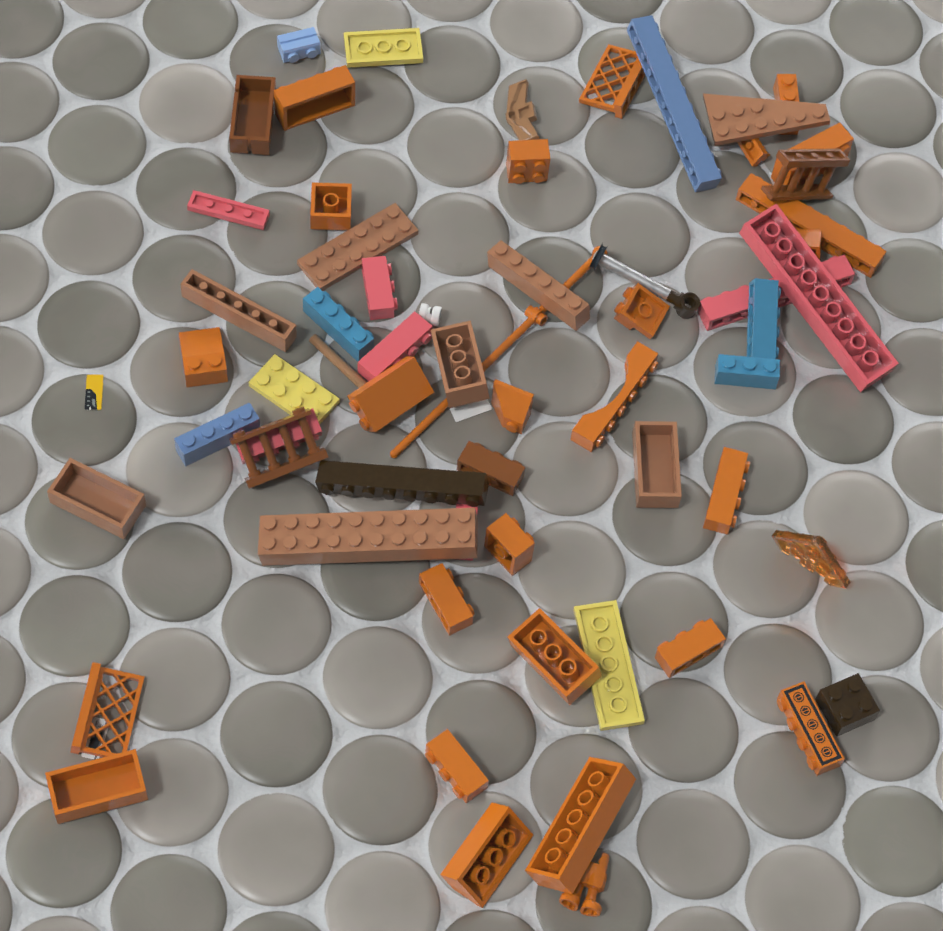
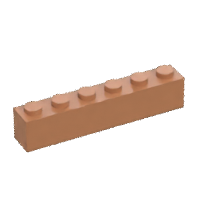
(538, 285)
(238, 310)

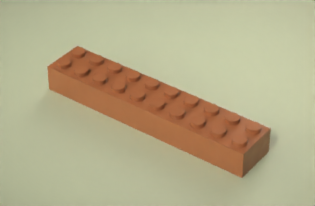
(368, 536)

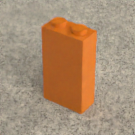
(390, 394)

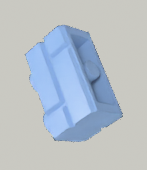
(298, 45)

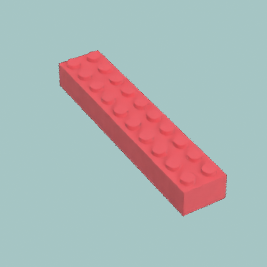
(818, 298)

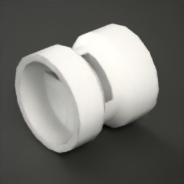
(430, 314)

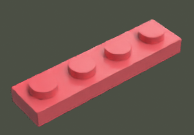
(228, 210)

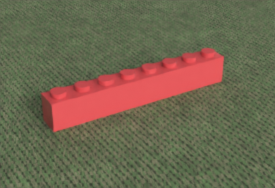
(733, 305)

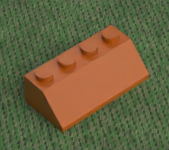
(487, 854)

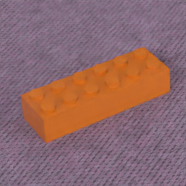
(580, 825)

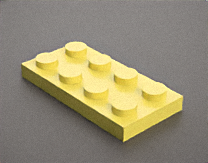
(383, 47)
(292, 389)

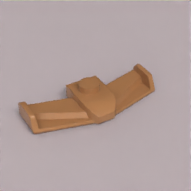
(520, 113)

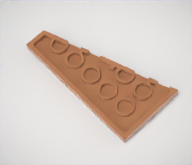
(749, 118)

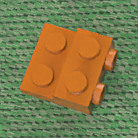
(641, 310)

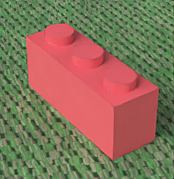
(379, 288)

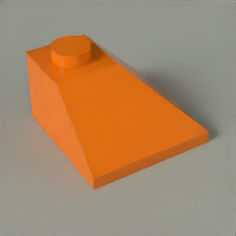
(511, 406)

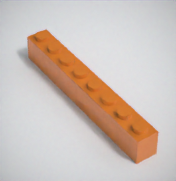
(836, 238)

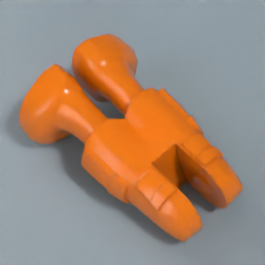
(595, 881)

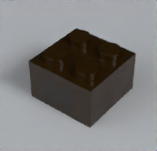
(847, 704)

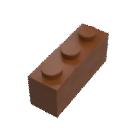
(500, 471)

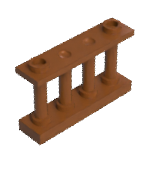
(803, 159)
(294, 461)

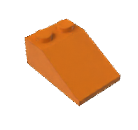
(203, 357)

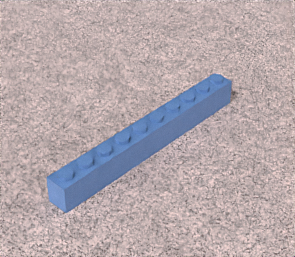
(674, 103)

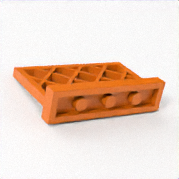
(629, 83)
(88, 707)

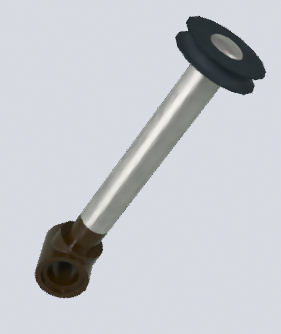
(656, 288)

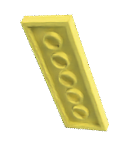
(605, 643)

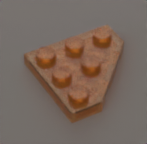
(813, 555)

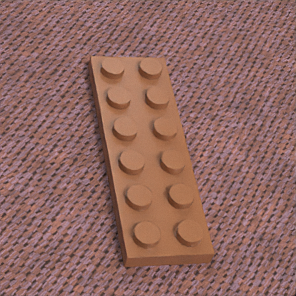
(367, 239)

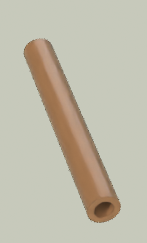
(337, 361)

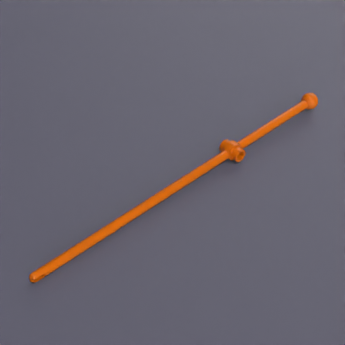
(535, 316)

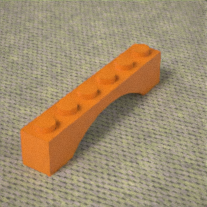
(591, 427)

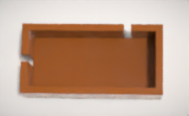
(252, 114)

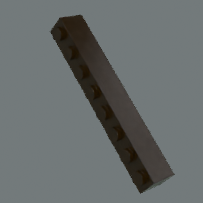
(402, 483)

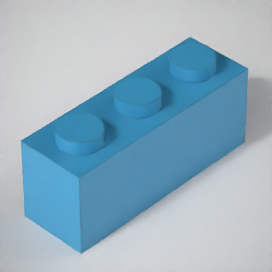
(747, 371)

